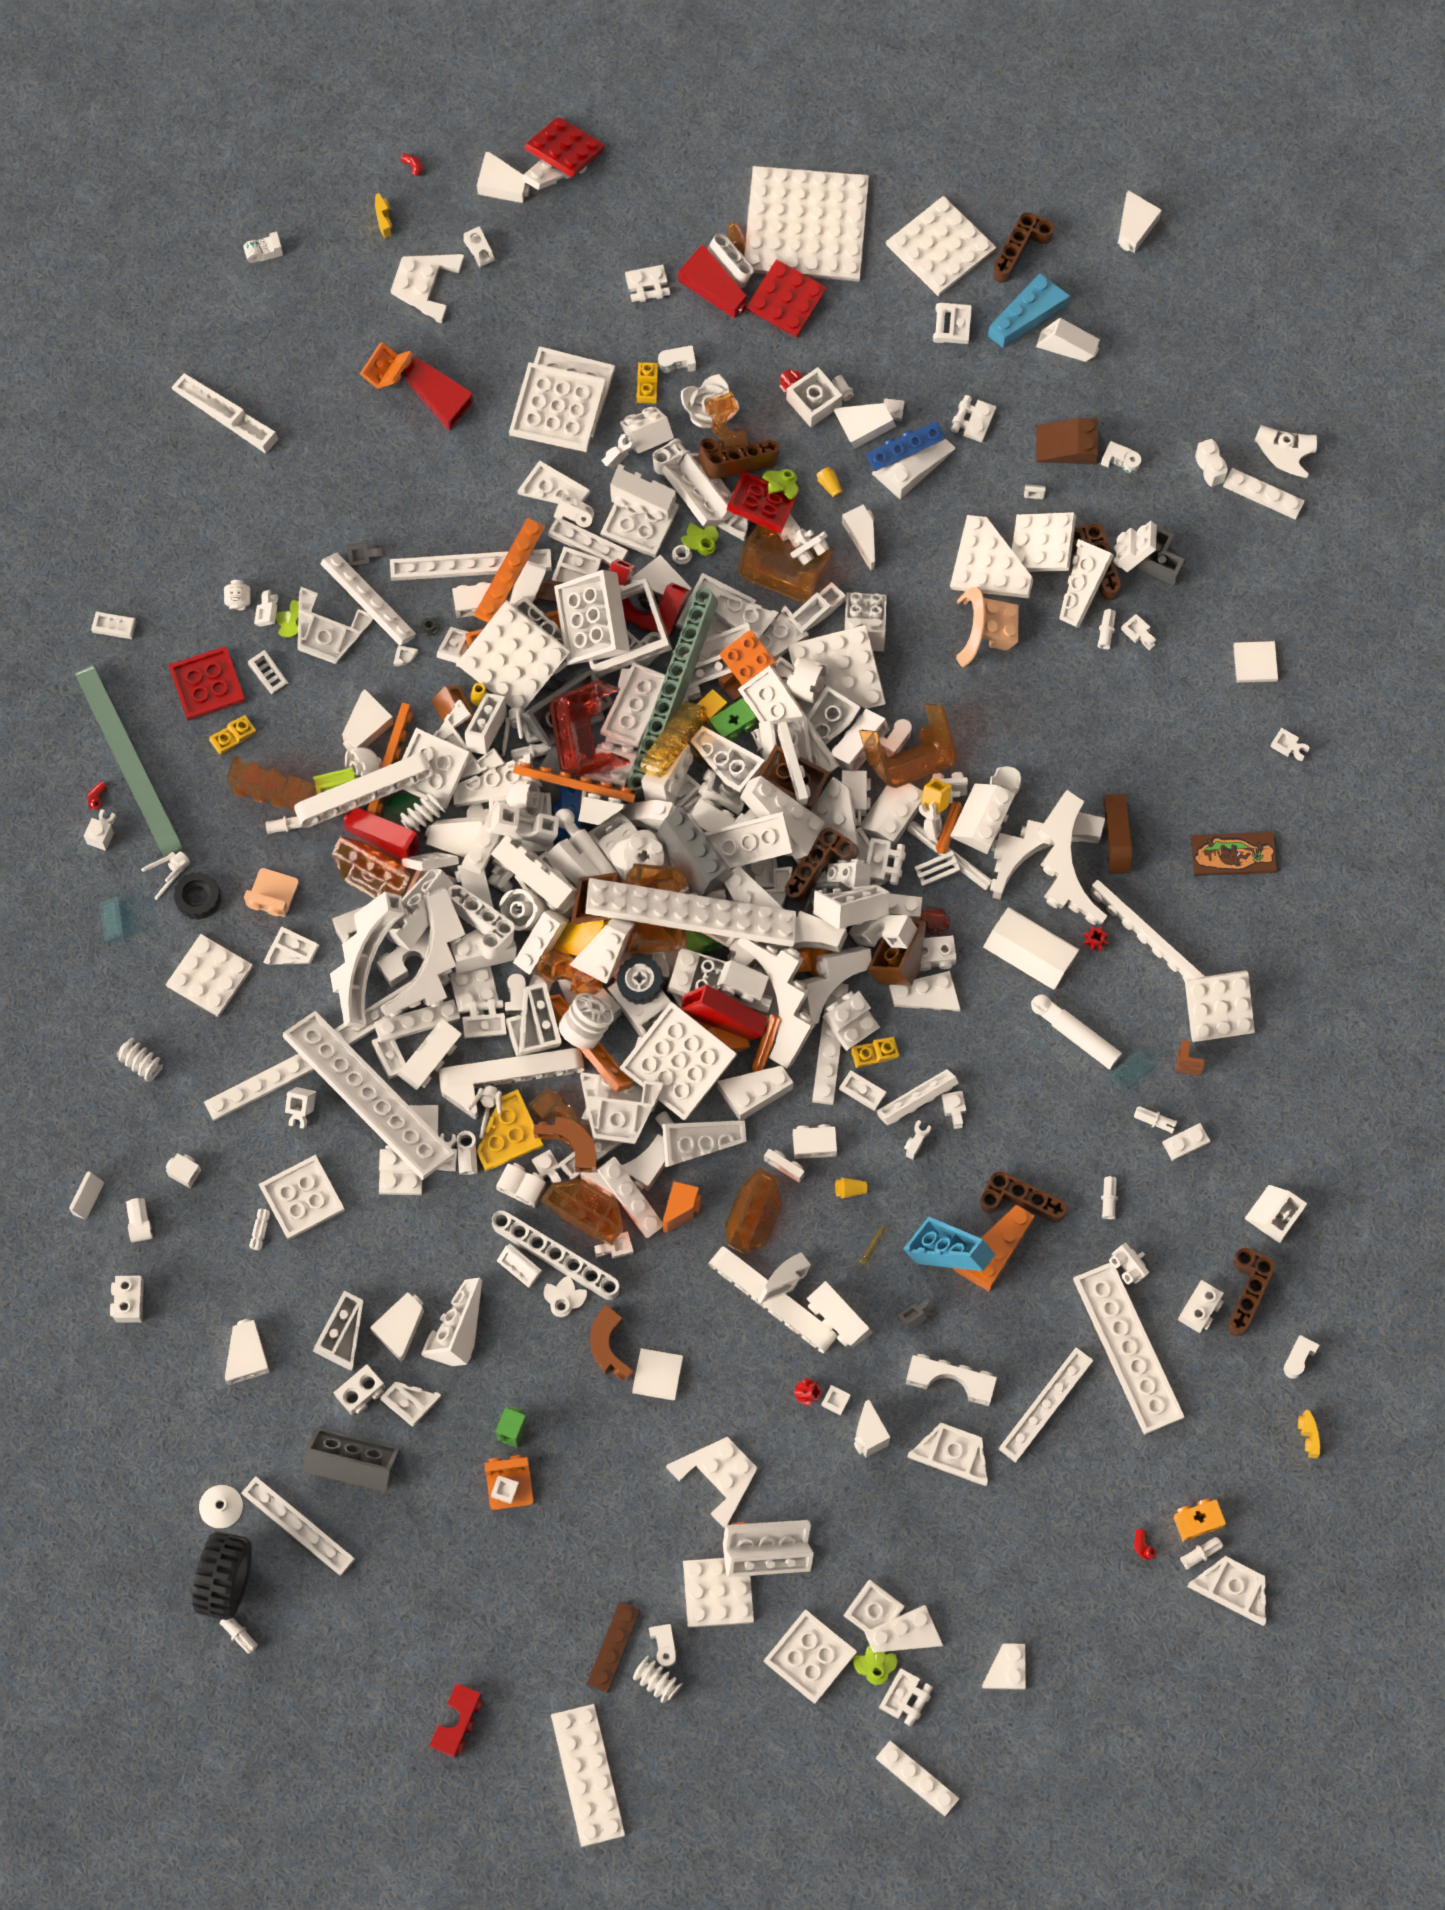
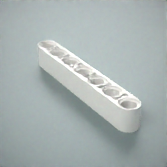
(363, 790)
(513, 1069)
(551, 1246)
(781, 1307)

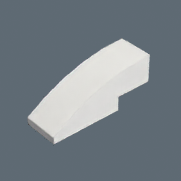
(817, 608)
(571, 862)
(785, 1277)

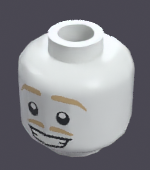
(237, 595)

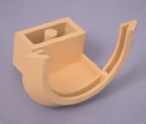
(992, 621)

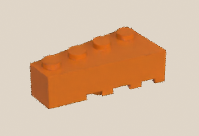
(1003, 1241)

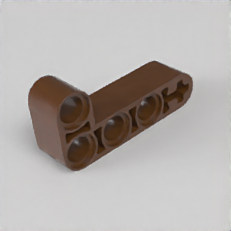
(1017, 248)
(735, 460)
(1082, 533)
(1117, 833)
(818, 866)
(1024, 1201)
(1248, 1294)

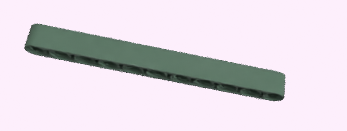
(672, 681)
(128, 761)

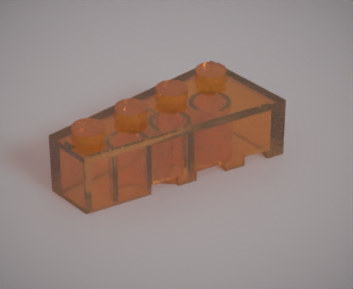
(267, 785)

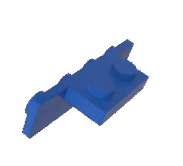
(907, 445)
(569, 799)

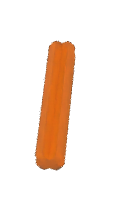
(949, 824)
(766, 1043)

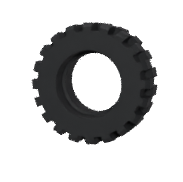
(222, 1575)

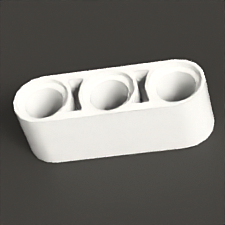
(731, 259)

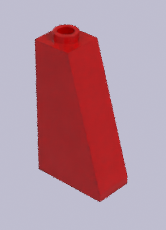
(712, 282)
(440, 393)
(382, 833)
(723, 1012)

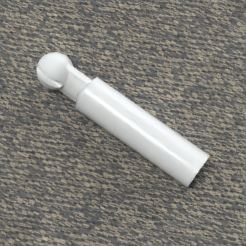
(583, 842)
(1076, 1031)

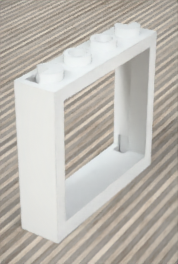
(641, 653)

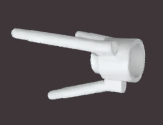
(516, 721)
(177, 865)
(489, 1097)

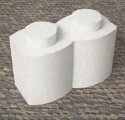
(1210, 461)
(521, 1185)

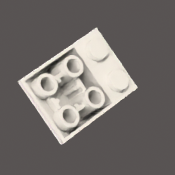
(869, 611)
(612, 832)
(694, 971)
(640, 1016)

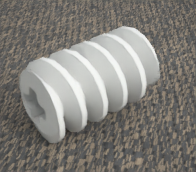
(421, 813)
(138, 1060)
(656, 1680)

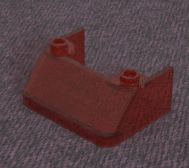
(574, 733)

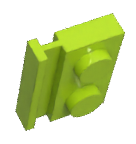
(331, 780)

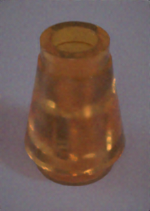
(735, 236)

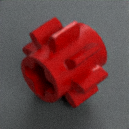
(788, 378)
(1098, 933)
(807, 1391)

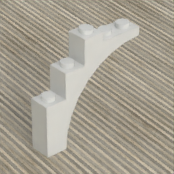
(1014, 850)
(1058, 862)
(809, 933)
(359, 951)
(426, 985)
(790, 995)

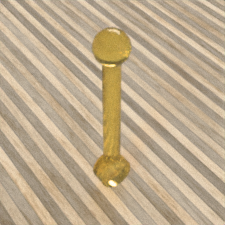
(863, 1260)

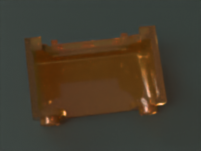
(770, 565)
(650, 937)

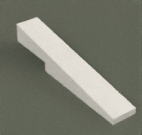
(226, 413)

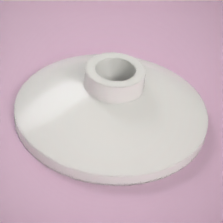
(228, 1514)

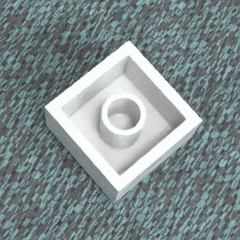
(814, 397)

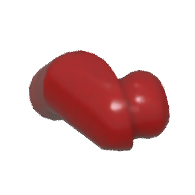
(414, 162)
(94, 797)
(1142, 1547)

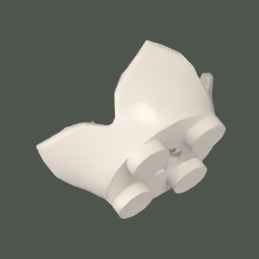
(694, 399)
(641, 842)

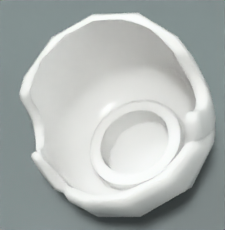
(1007, 778)

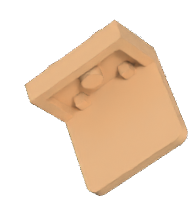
(272, 892)

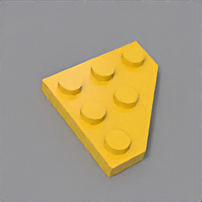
(508, 1133)

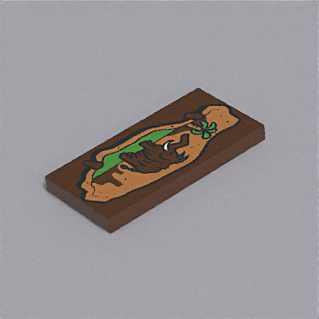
(1233, 854)

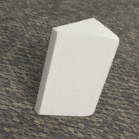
(86, 1195)

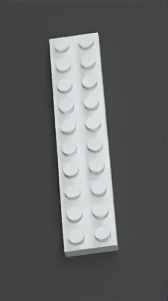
(691, 912)
(369, 1095)

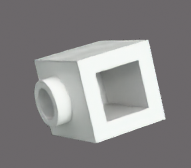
(183, 1169)

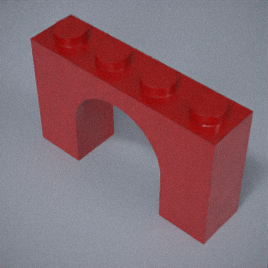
(669, 608)

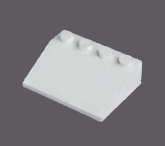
(592, 617)

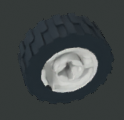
(650, 985)

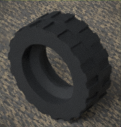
(197, 880)

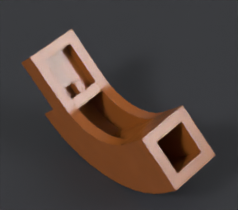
(575, 1136)
(601, 1332)

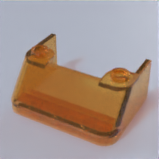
(932, 755)

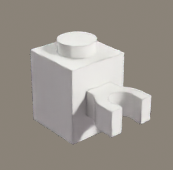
(100, 831)
(300, 1103)

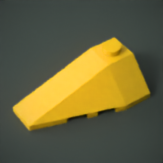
(578, 936)

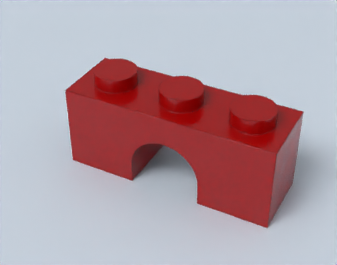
(451, 1739)

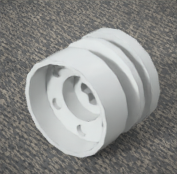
(586, 1021)

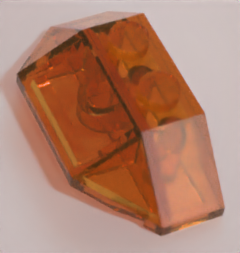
(369, 868)
(585, 1209)
(753, 1212)

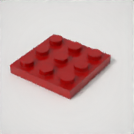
(565, 147)
(786, 298)
(759, 506)
(206, 683)

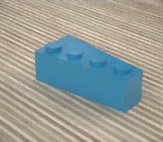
(1029, 309)
(948, 1247)

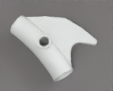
(1286, 448)

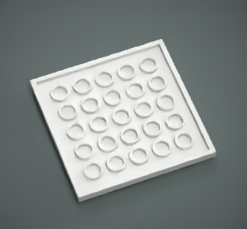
(807, 222)

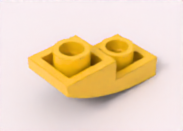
(382, 207)
(647, 383)
(233, 735)
(876, 1052)
(1308, 1428)

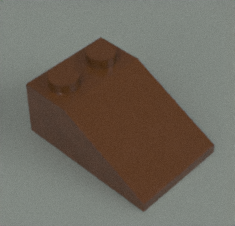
(1068, 441)
(777, 773)
(579, 909)
(898, 965)

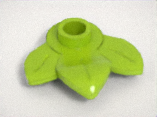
(782, 480)
(697, 538)
(288, 620)
(873, 1662)

